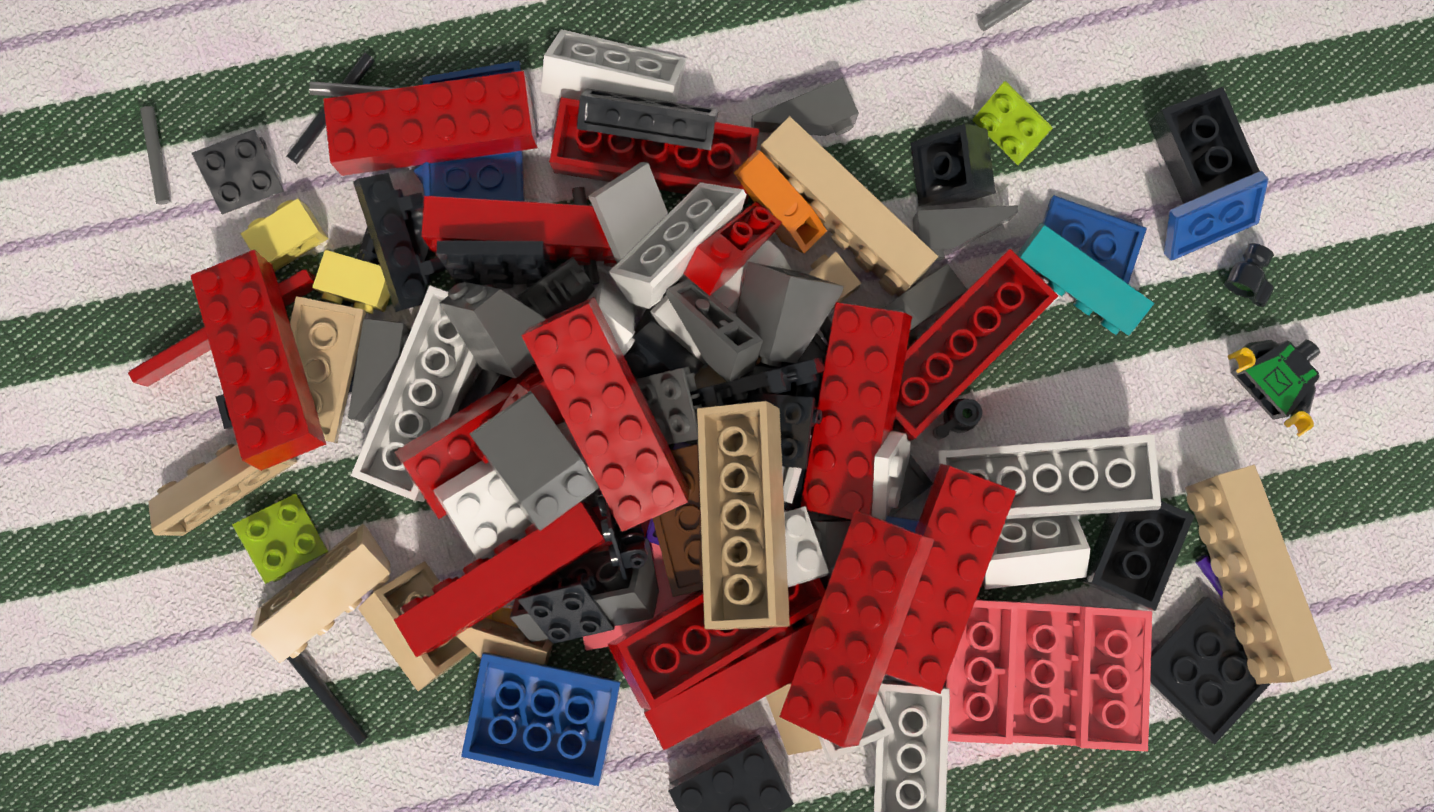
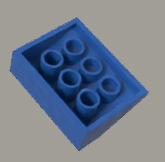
(541, 719)

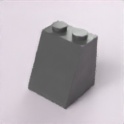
(784, 309)
(491, 326)

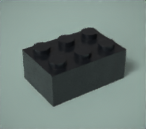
(1203, 144)
(1138, 554)
(733, 782)

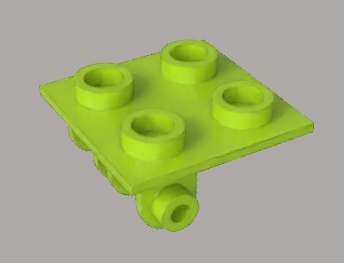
(1012, 123)
(280, 538)

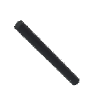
(319, 121)
(328, 699)

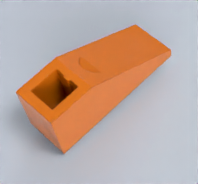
(768, 187)

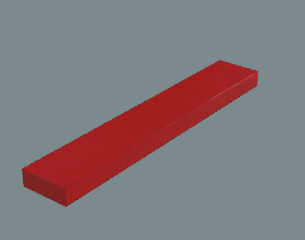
(198, 343)

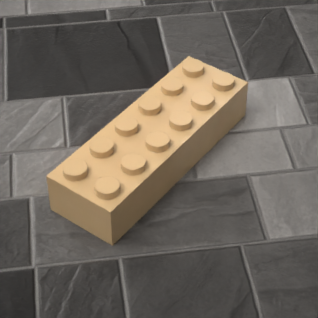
(849, 210)
(742, 517)
(1257, 577)

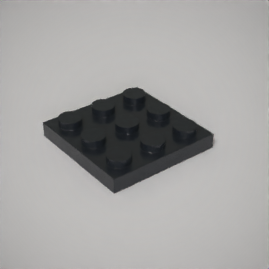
(495, 262)
(1205, 671)

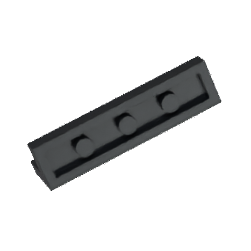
(647, 119)

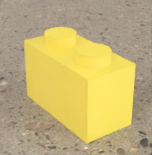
(284, 233)
(352, 281)

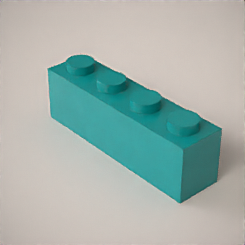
(1085, 280)

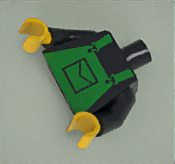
(1280, 379)

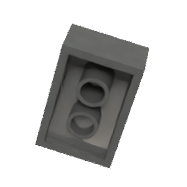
(534, 461)

